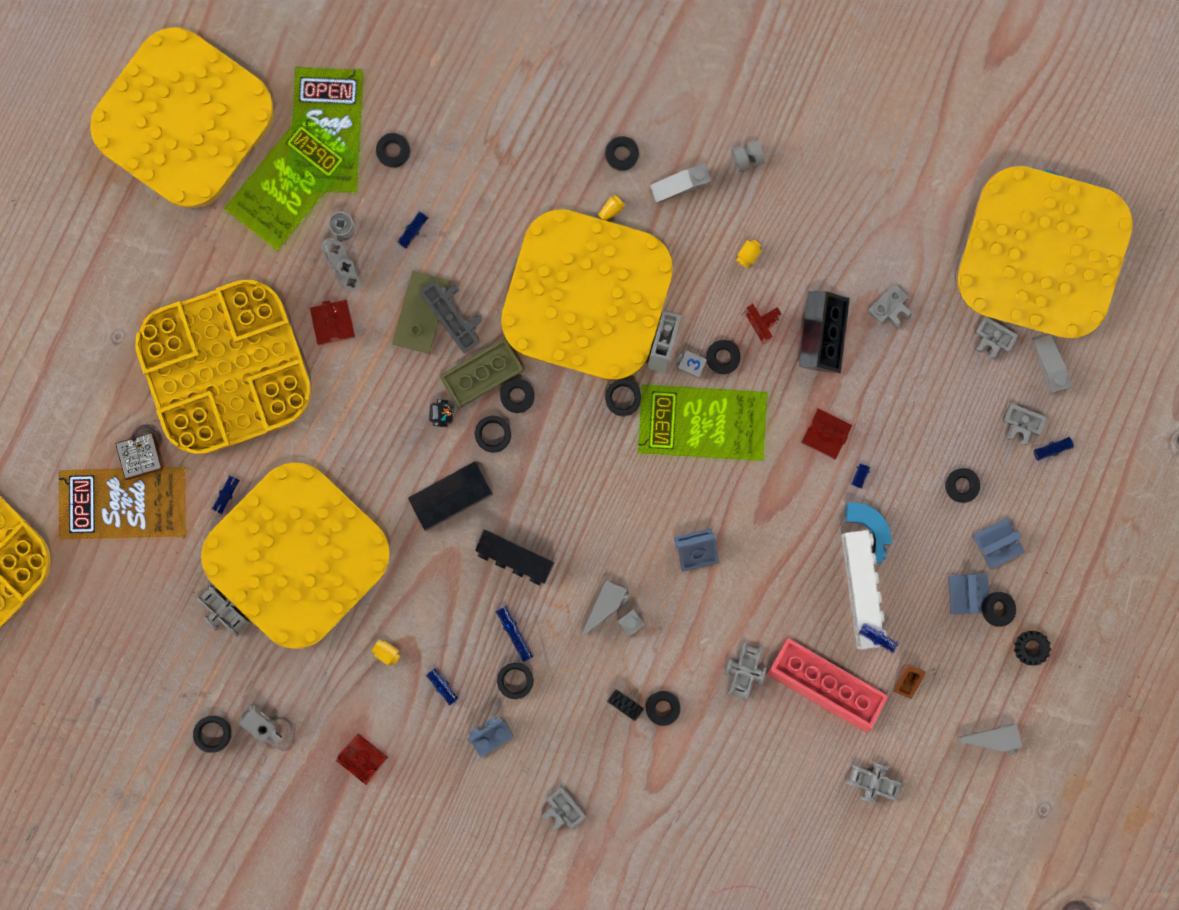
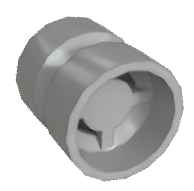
(747, 156)
(341, 225)

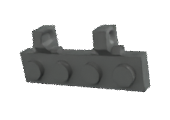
(458, 328)

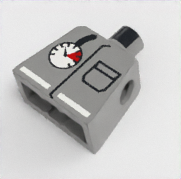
(253, 719)

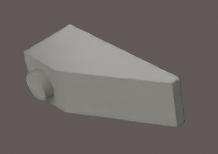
(681, 183)
(664, 341)
(1051, 365)
(607, 602)
(1001, 738)

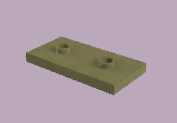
(417, 321)
(481, 373)

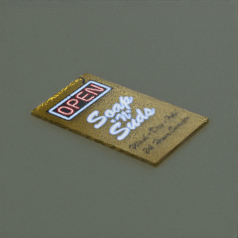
(108, 506)

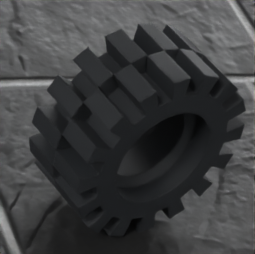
(1043, 643)
(625, 705)

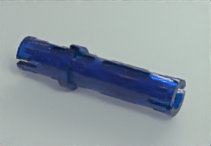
(514, 634)

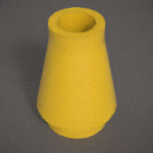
(611, 208)

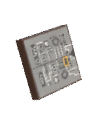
(139, 456)

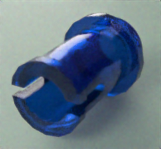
(860, 475)

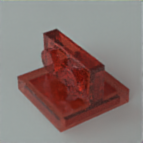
(332, 322)
(762, 323)
(826, 434)
(361, 758)

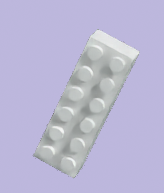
(862, 584)

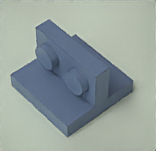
(998, 543)
(696, 549)
(967, 593)

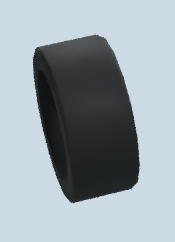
(623, 383)
(478, 434)
(515, 695)
(226, 734)

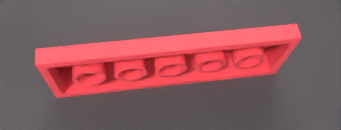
(827, 685)

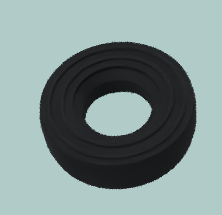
(622, 141)
(396, 161)
(723, 368)
(517, 407)
(951, 488)
(1010, 609)
(651, 708)

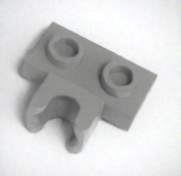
(890, 307)
(994, 337)
(1023, 422)
(563, 810)

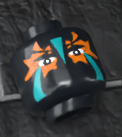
(441, 413)

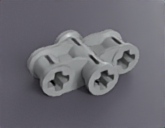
(340, 264)
(222, 611)
(747, 664)
(875, 786)

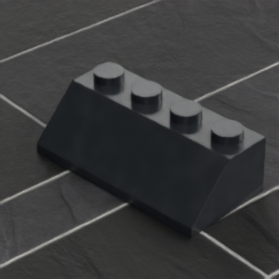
(824, 331)
(450, 496)
(514, 556)

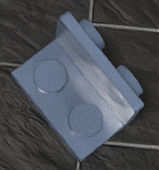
(490, 737)

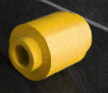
(749, 253)
(386, 652)

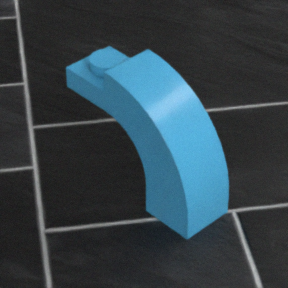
(875, 522)

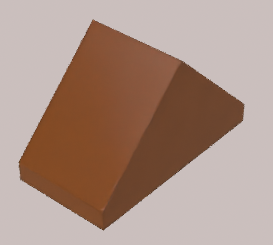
(909, 680)

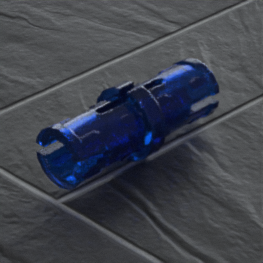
(412, 230)
(1053, 448)
(225, 494)
(878, 638)
(442, 686)

